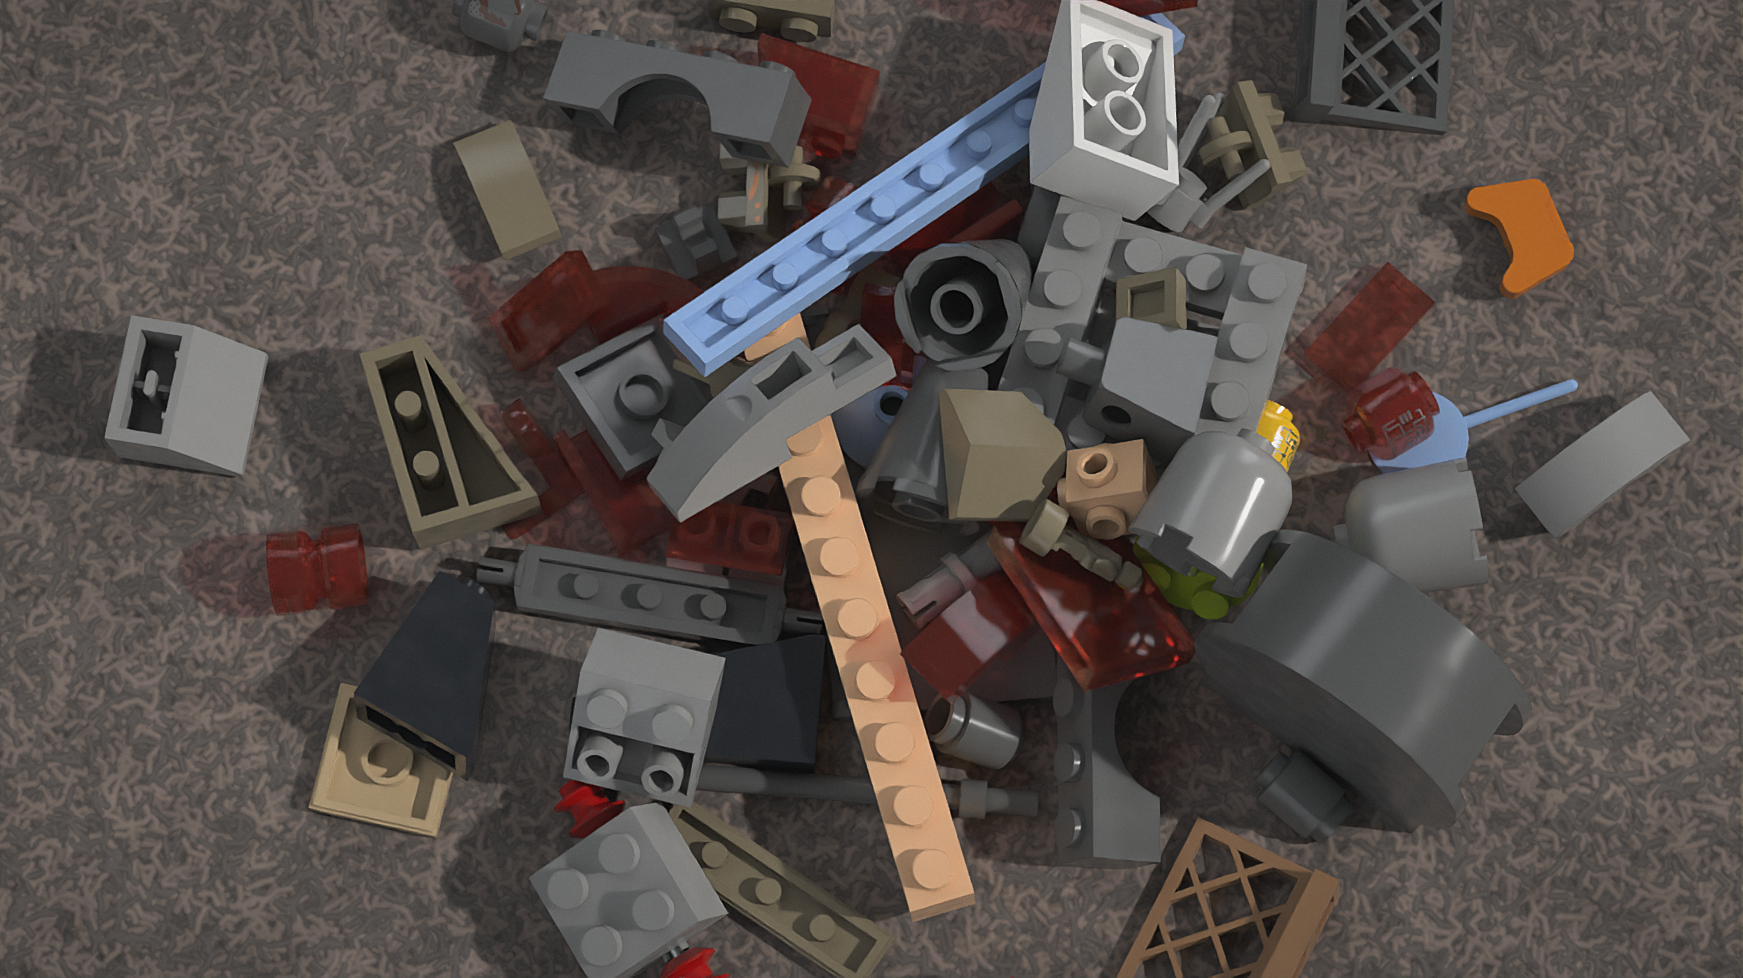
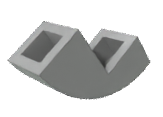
(1602, 464)

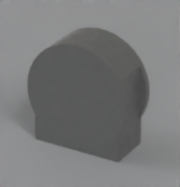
(1364, 678)

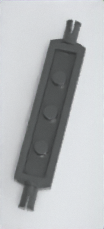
(648, 597)

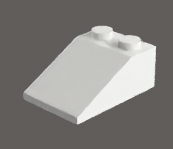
(1106, 110)

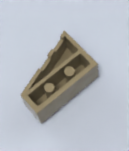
(441, 451)

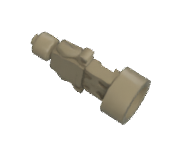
(1049, 530)

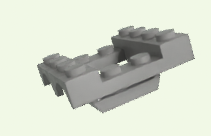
(1067, 299)

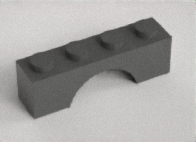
(609, 82)
(1102, 809)

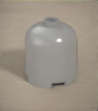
(1217, 508)
(1418, 525)

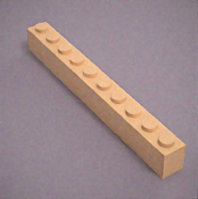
(870, 662)

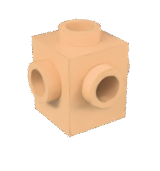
(1107, 487)

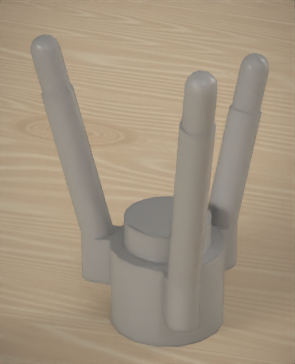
(1186, 200)

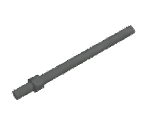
(969, 798)

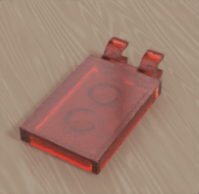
(1092, 621)

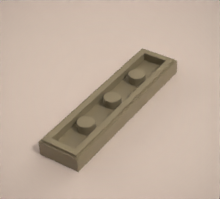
(781, 897)

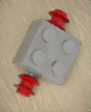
(628, 889)

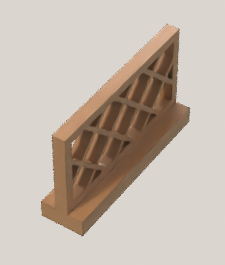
(1292, 936)

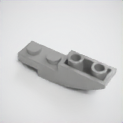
(748, 423)

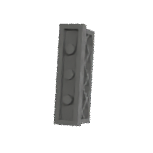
(1321, 69)

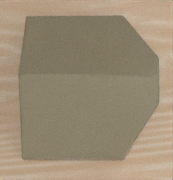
(997, 454)

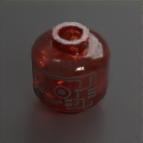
(1390, 413)

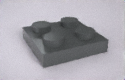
(626, 390)

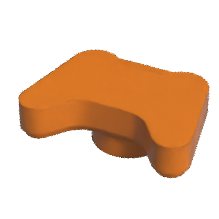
(1529, 230)

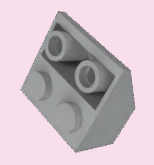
(185, 397)
(643, 717)

